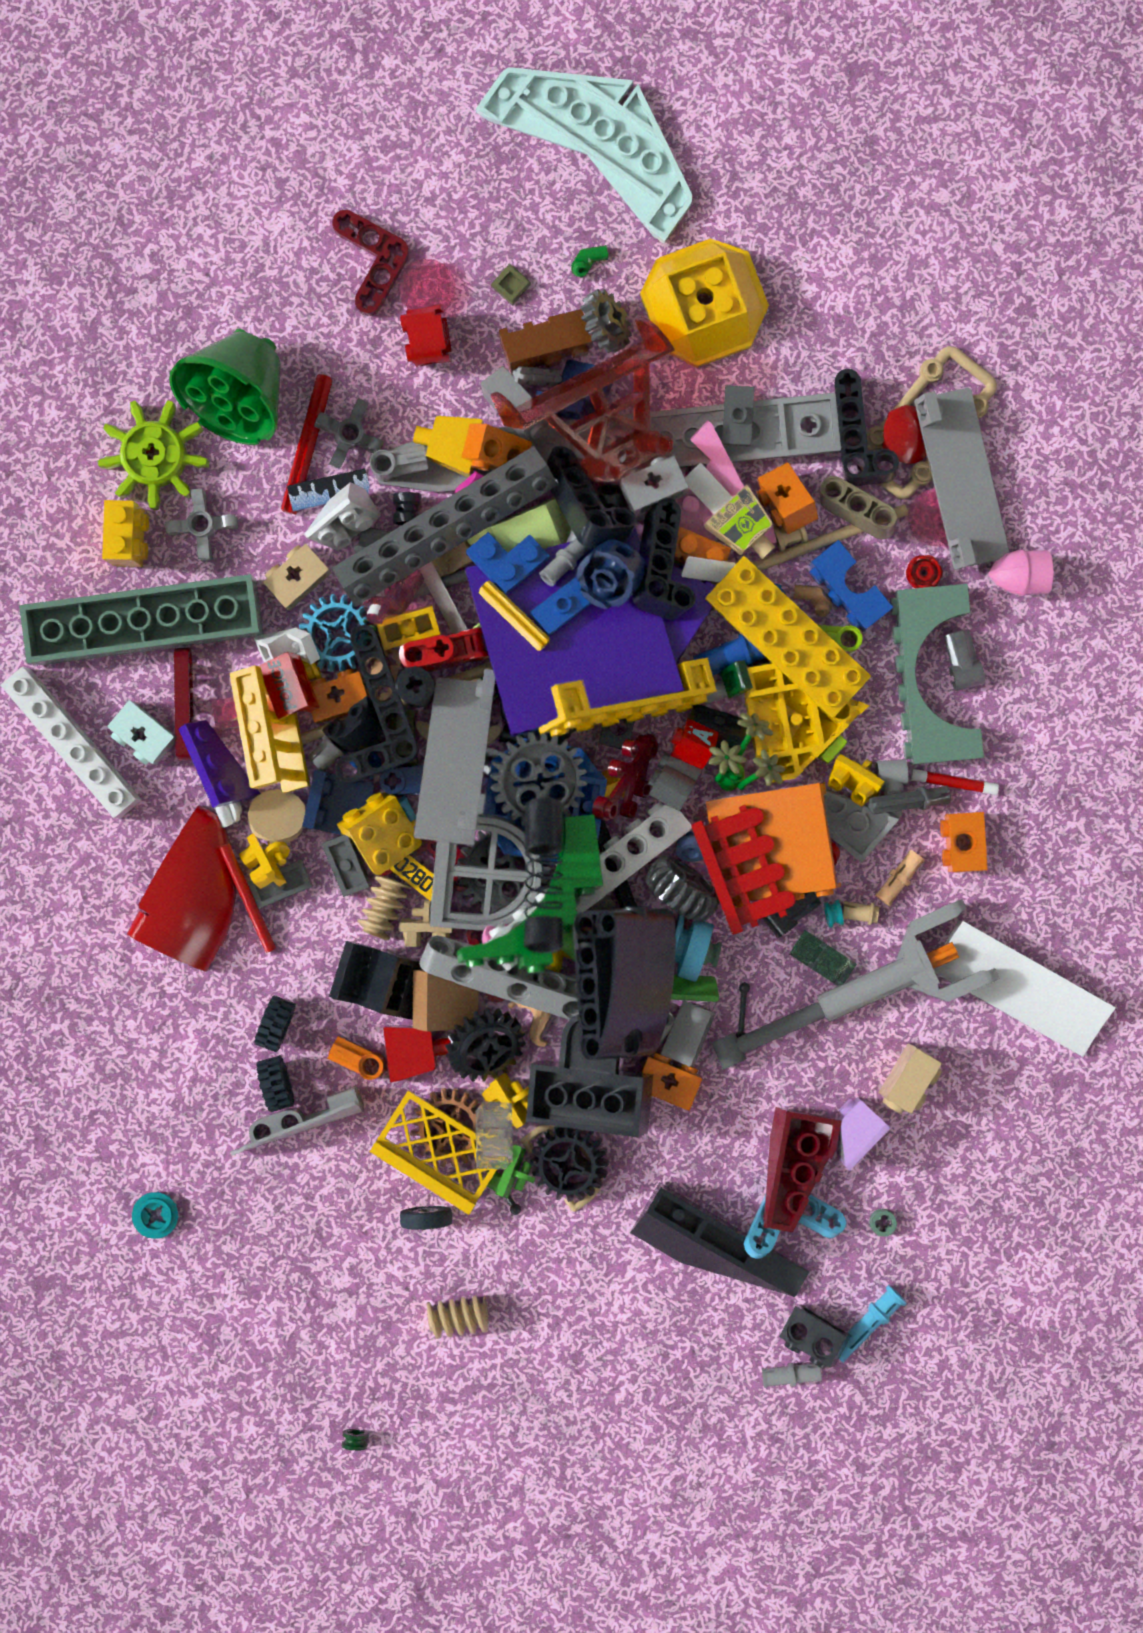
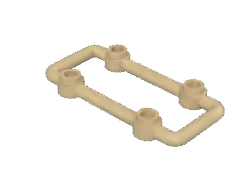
(931, 371)

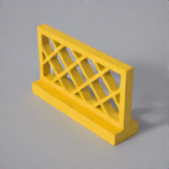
(418, 1169)

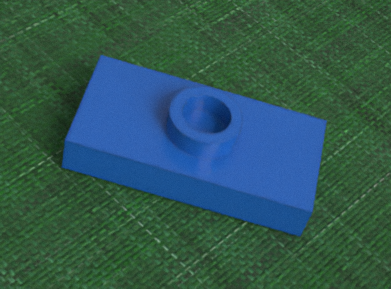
(560, 607)

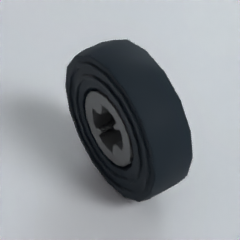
(426, 1217)

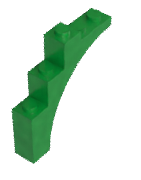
(581, 875)

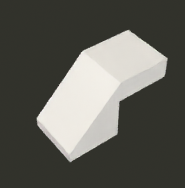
(288, 640)

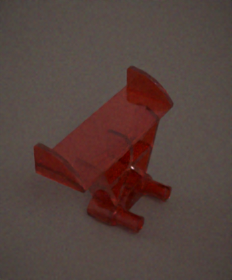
(641, 445)

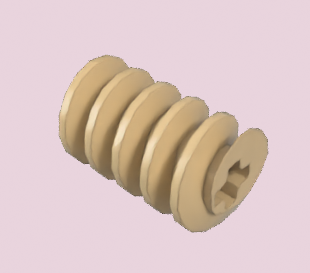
(383, 907)
(458, 1317)

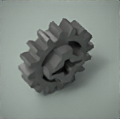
(606, 321)

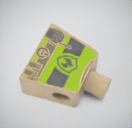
(742, 524)

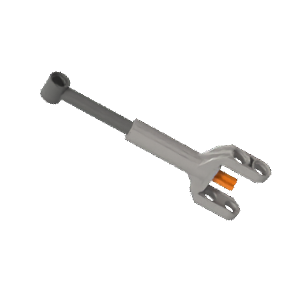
(911, 969)

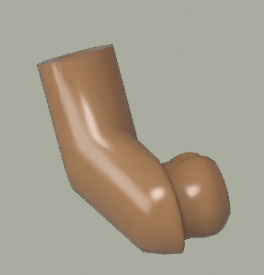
(816, 596)

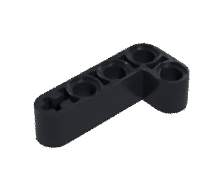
(856, 428)
(581, 504)
(659, 549)

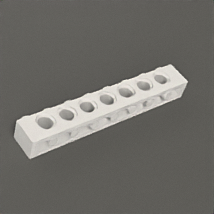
(672, 827)

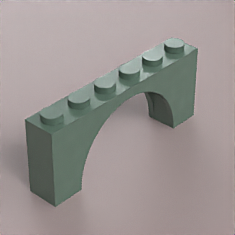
(927, 734)

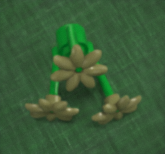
(731, 773)

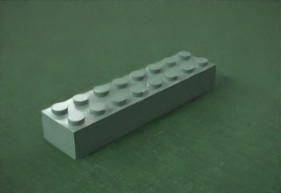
(141, 620)

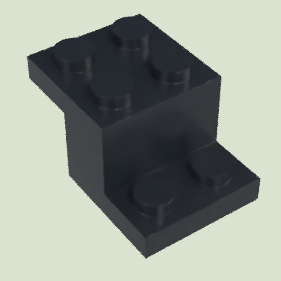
(375, 980)

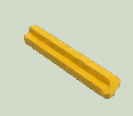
(514, 615)

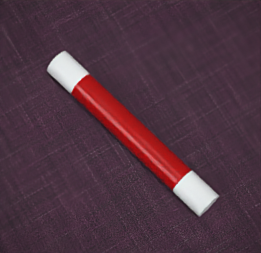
(954, 782)

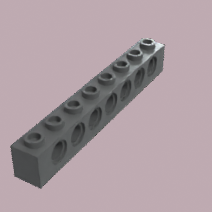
(444, 526)

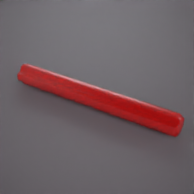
(308, 437)

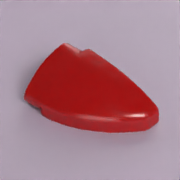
(190, 896)

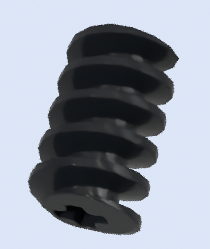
(405, 683)

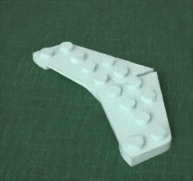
(588, 118)

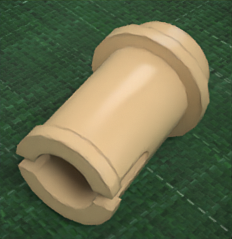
(861, 912)

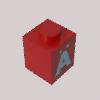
(693, 743)

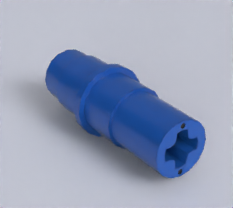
(730, 652)

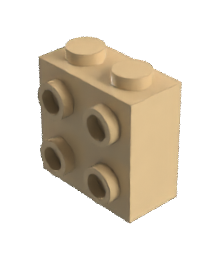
(909, 1080)

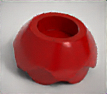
(927, 563)

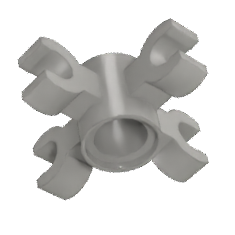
(180, 527)

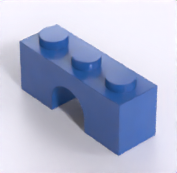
(830, 570)

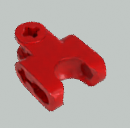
(463, 648)

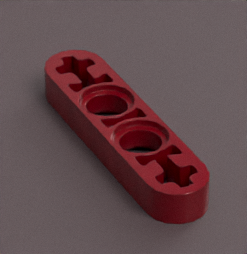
(182, 697)

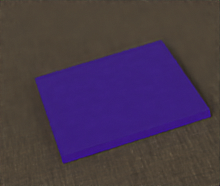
(614, 650)

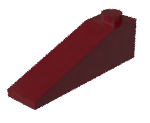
(797, 1157)

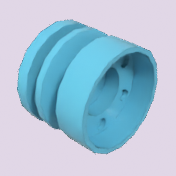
(691, 947)

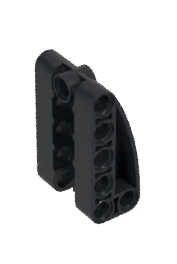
(623, 980)

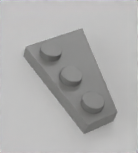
(855, 825)

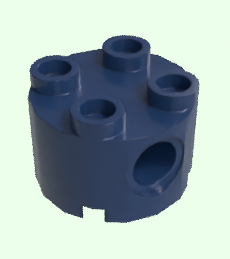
(611, 574)

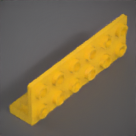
(787, 637)
(576, 712)

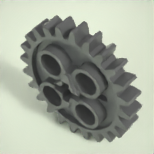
(535, 753)
(476, 889)

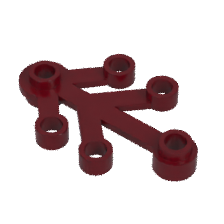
(642, 750)

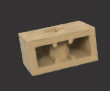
(293, 591)

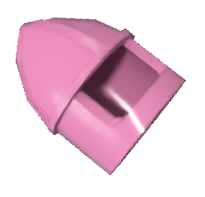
(1024, 572)

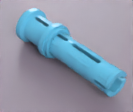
(878, 1314)

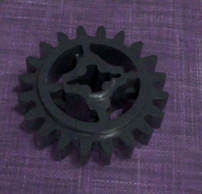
(489, 1049)

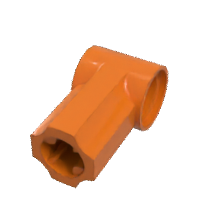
(355, 1056)

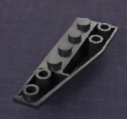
(711, 1244)

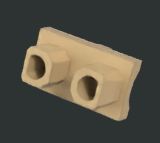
(413, 927)

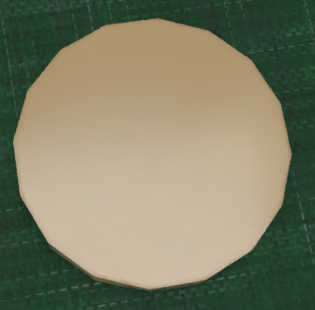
(276, 816)

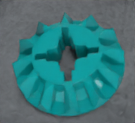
(141, 1215)

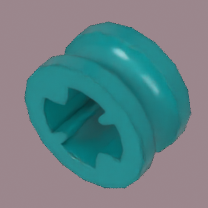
(833, 913)

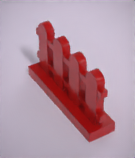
(735, 855)

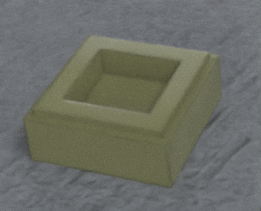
(510, 284)

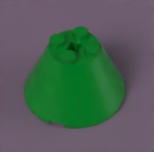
(232, 387)

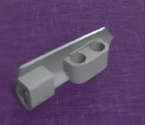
(340, 1106)

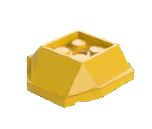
(710, 330)

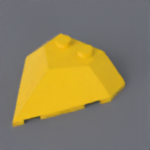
(797, 723)

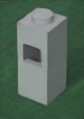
(504, 383)

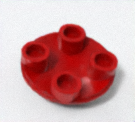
(904, 435)

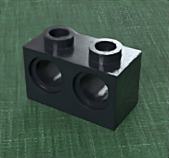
(817, 1330)

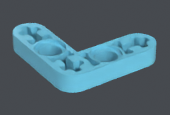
(771, 1236)

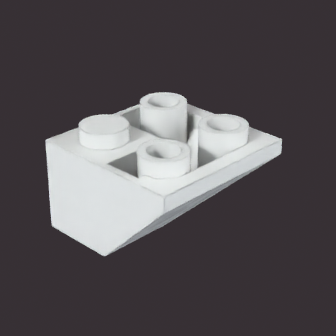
(343, 518)

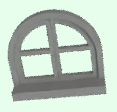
(446, 870)

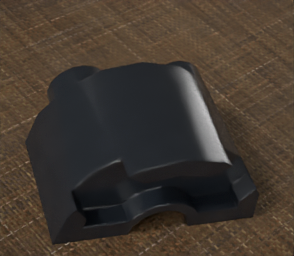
(358, 730)

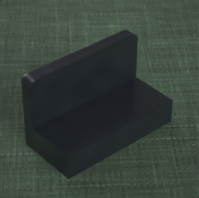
(721, 722)

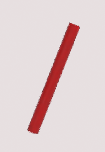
(247, 897)

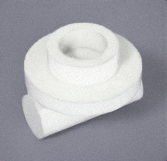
(229, 814)

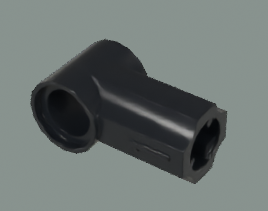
(801, 907)

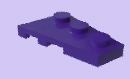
(216, 766)

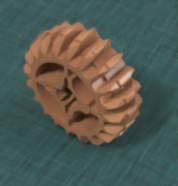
(437, 1123)

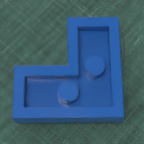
(505, 568)

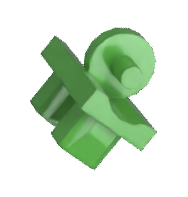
(504, 1182)

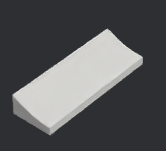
(1027, 990)

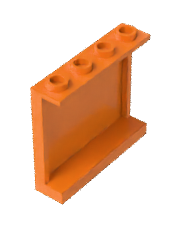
(800, 835)

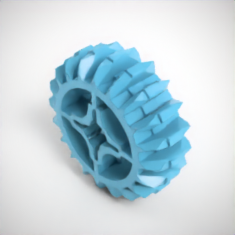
(331, 645)

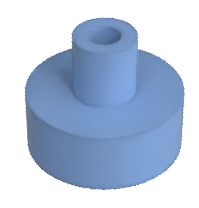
(688, 848)

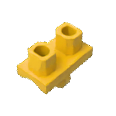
(856, 778)
(268, 858)
(504, 1090)

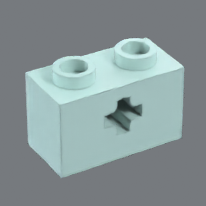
(134, 717)

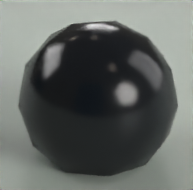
(611, 496)

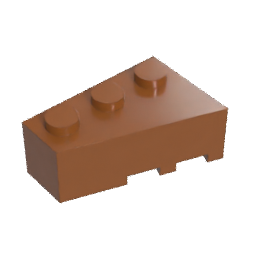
(546, 341)

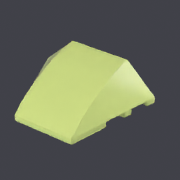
(543, 522)

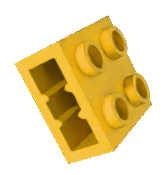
(124, 533)

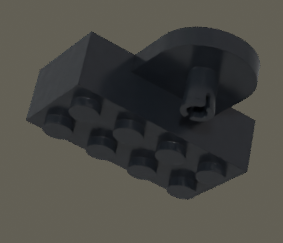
(588, 1092)

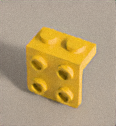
(380, 832)

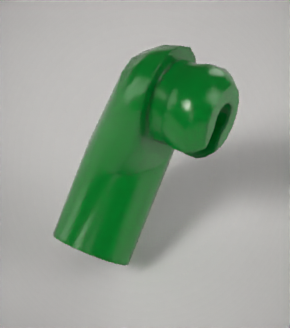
(586, 258)

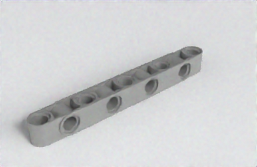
(542, 991)

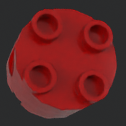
(427, 336)

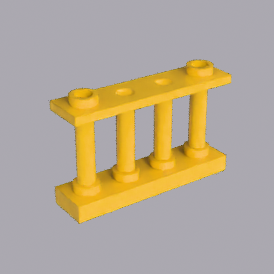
(270, 745)

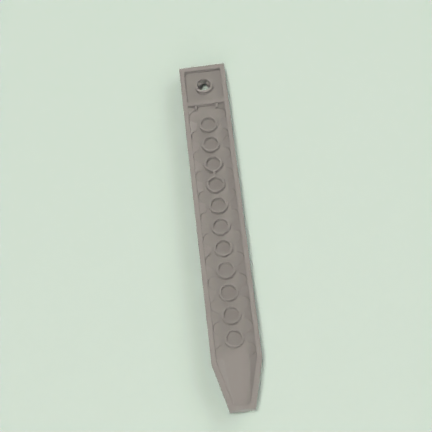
(774, 435)

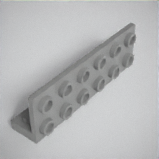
(961, 477)
(455, 760)

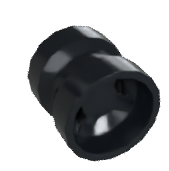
(407, 506)

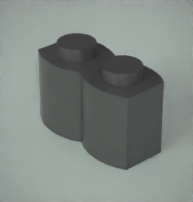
(674, 781)

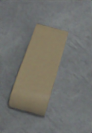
(853, 495)

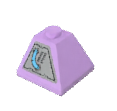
(858, 1131)

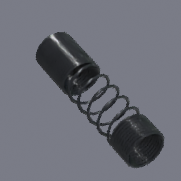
(543, 838)

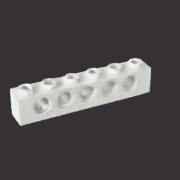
(71, 742)

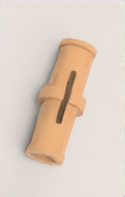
(900, 877)

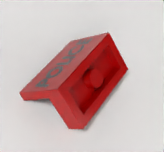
(288, 685)

